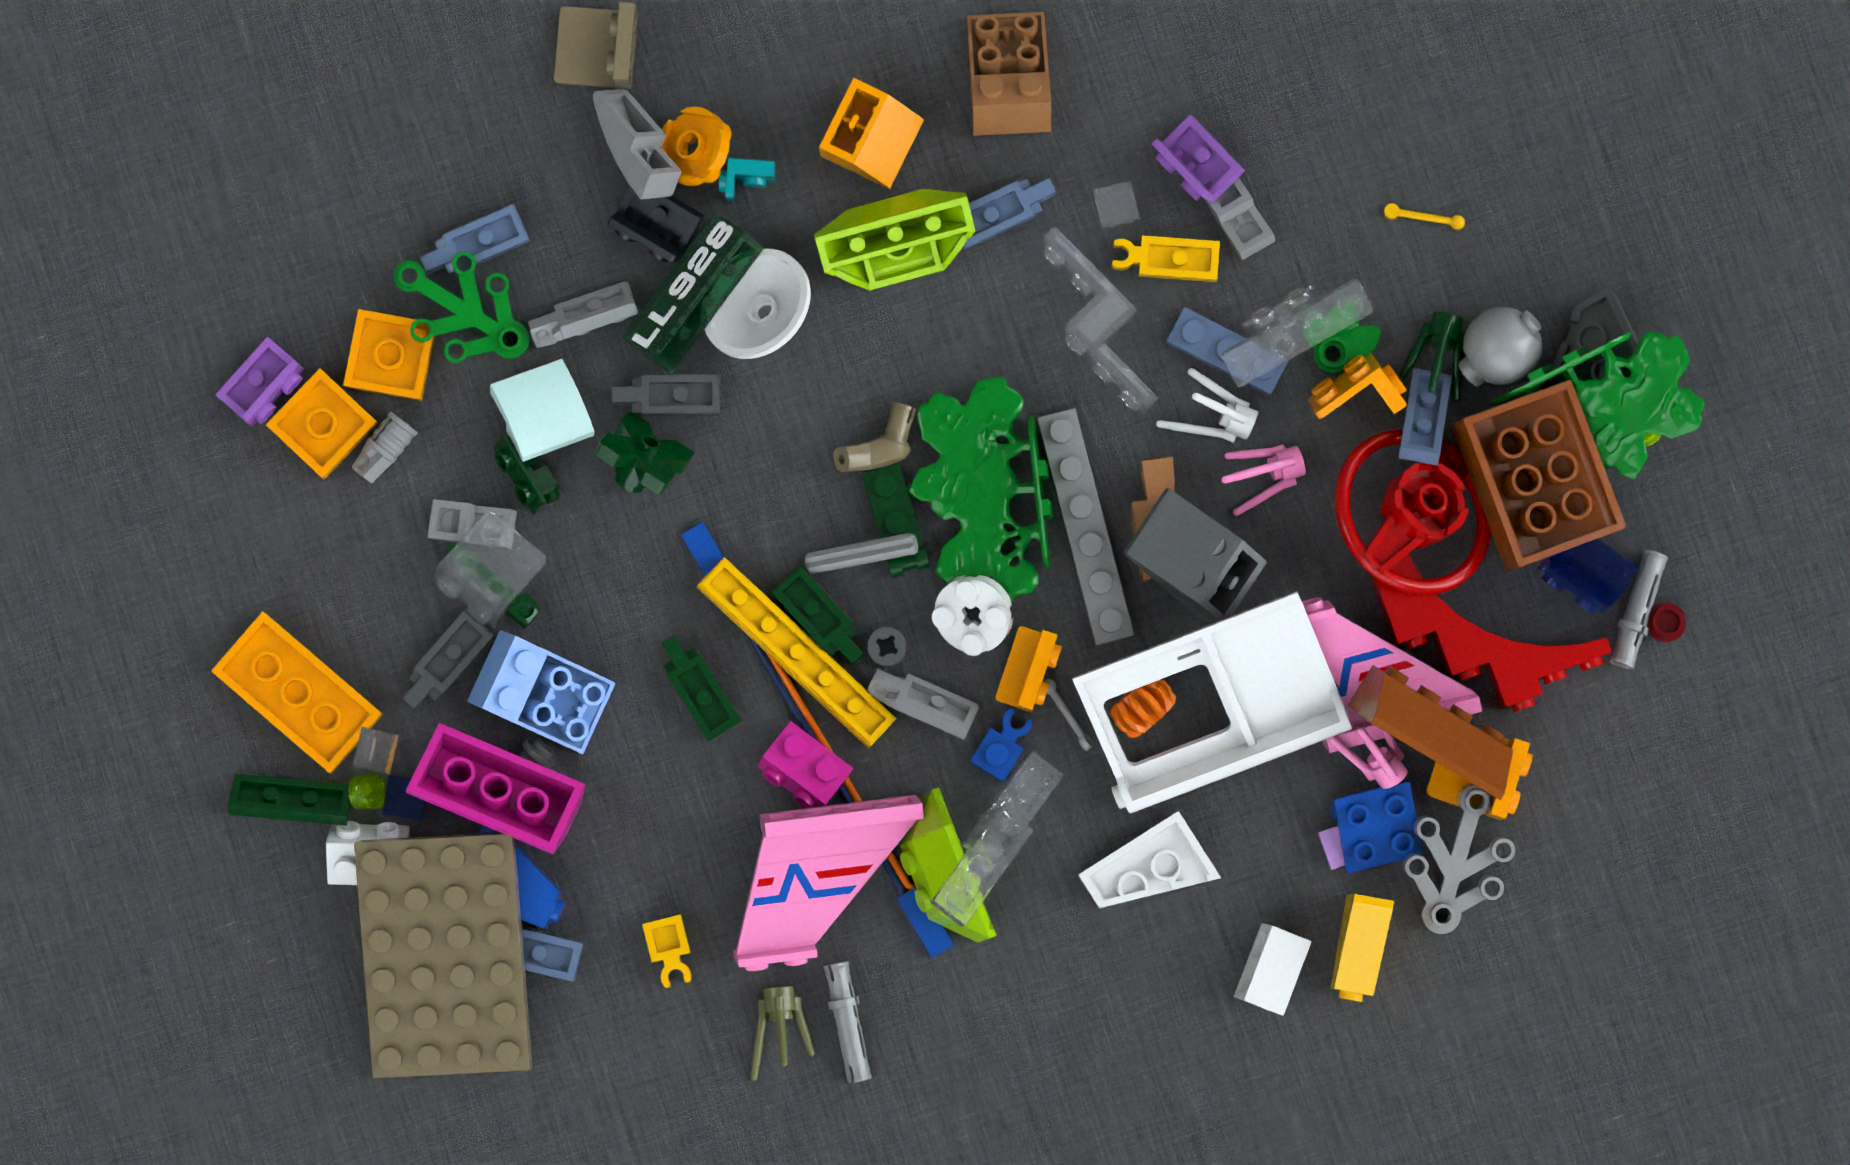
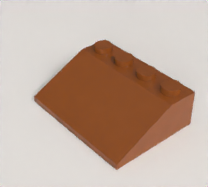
(1538, 475)

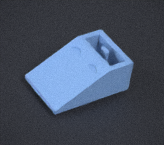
(541, 691)

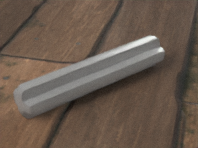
(861, 553)

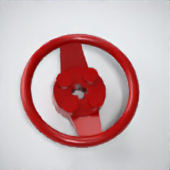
(1408, 519)

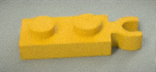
(1171, 258)

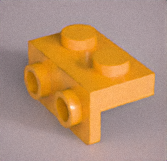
(1025, 669)

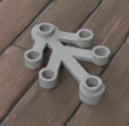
(1456, 865)

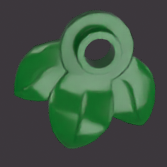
(1349, 343)

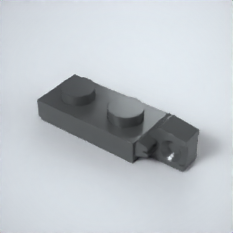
(671, 395)
(447, 659)

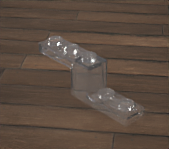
(1098, 321)
(996, 839)

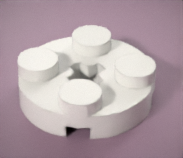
(958, 629)

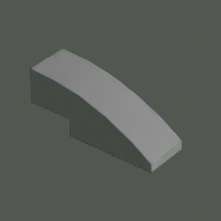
(636, 144)

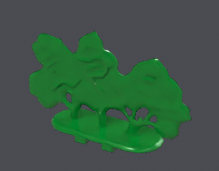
(1628, 408)
(977, 483)

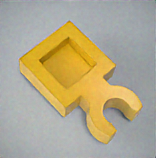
(667, 942)

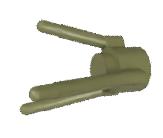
(779, 1004)

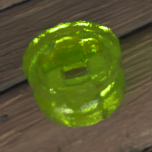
(366, 792)

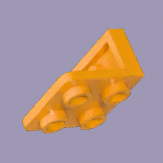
(1358, 375)
(1446, 784)

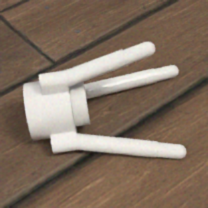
(1235, 417)

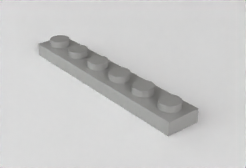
(1085, 527)

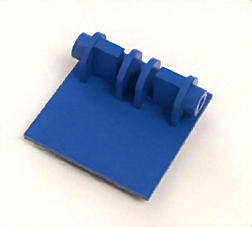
(1376, 826)

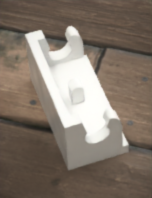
(1272, 969)

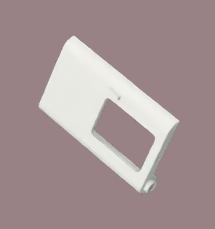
(1268, 682)

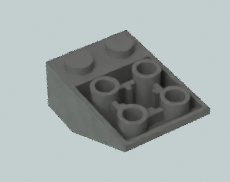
(1194, 558)

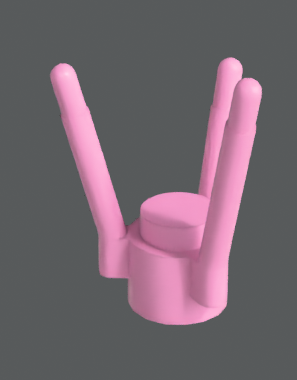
(1283, 464)
(1383, 763)

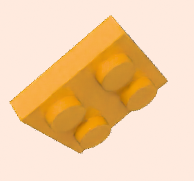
(387, 357)
(322, 423)

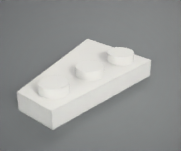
(1151, 864)

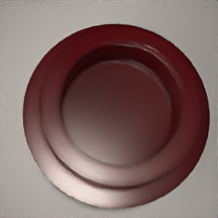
(1666, 622)

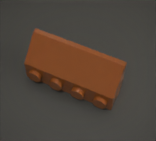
(1433, 729)

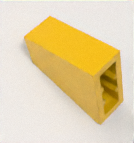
(1360, 945)

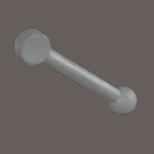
(1084, 739)

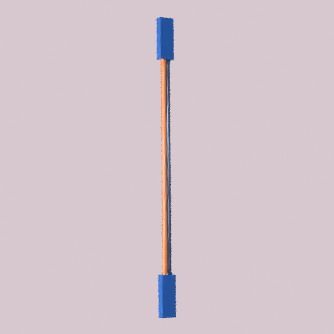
(931, 934)

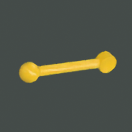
(1392, 212)

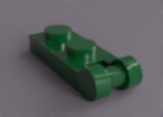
(894, 514)

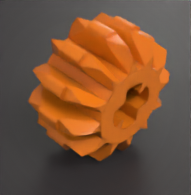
(1142, 707)

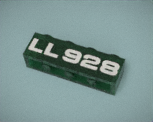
(693, 292)

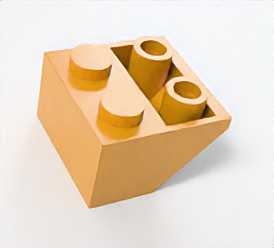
(870, 134)

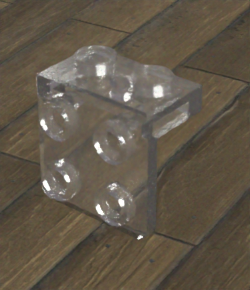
(489, 568)

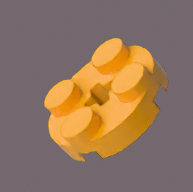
(712, 147)

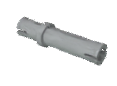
(1635, 619)
(847, 1020)

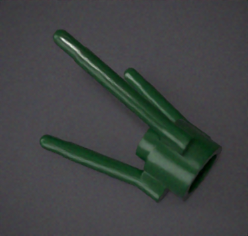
(1444, 333)

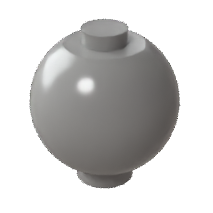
(1501, 347)

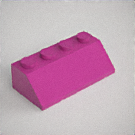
(497, 789)

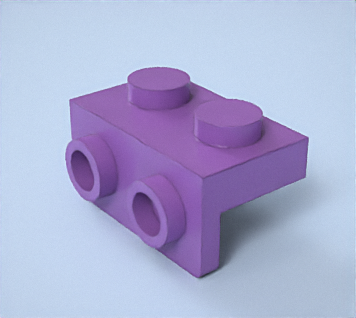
(1199, 160)
(261, 383)

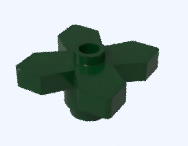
(641, 457)

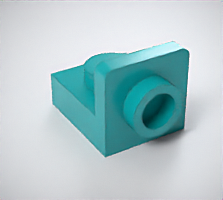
(752, 173)

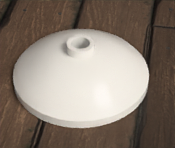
(771, 286)

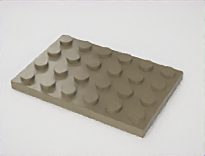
(443, 955)

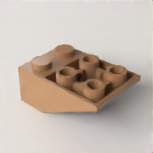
(1009, 73)

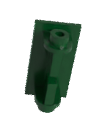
(531, 486)

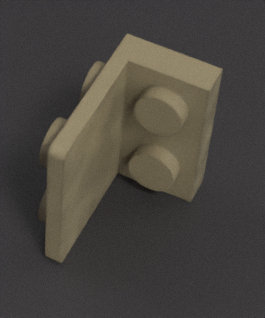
(596, 46)

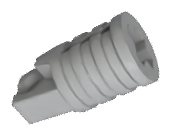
(383, 447)

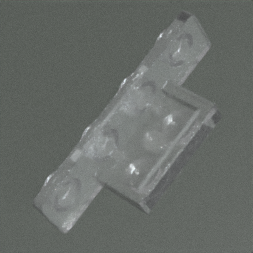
(1294, 327)

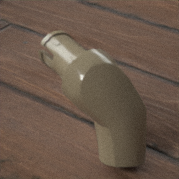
(880, 451)

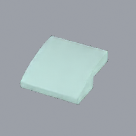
(542, 410)

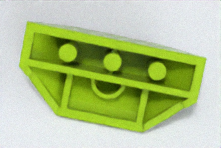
(896, 238)
(930, 855)

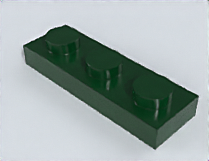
(289, 799)

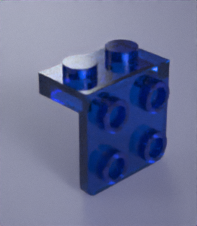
(1591, 573)

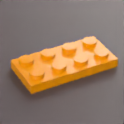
(296, 692)

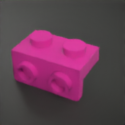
(804, 767)

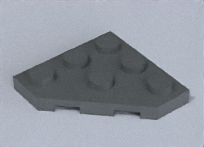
(1595, 324)

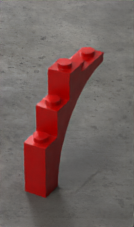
(1466, 647)

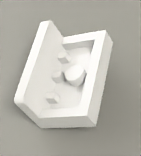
(340, 847)

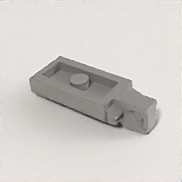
(584, 314)
(924, 702)

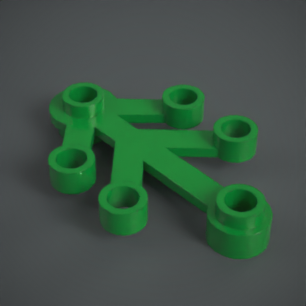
(467, 312)

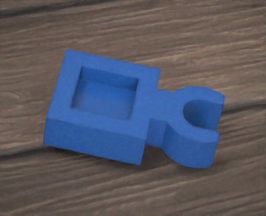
(998, 751)

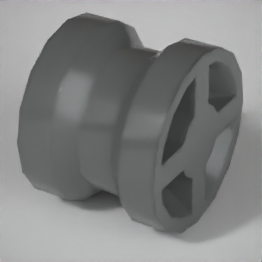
(888, 655)

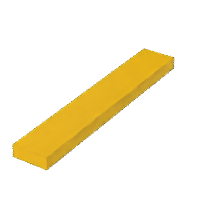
(796, 652)

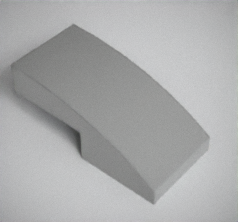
(1241, 220)
(454, 519)

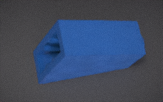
(537, 893)

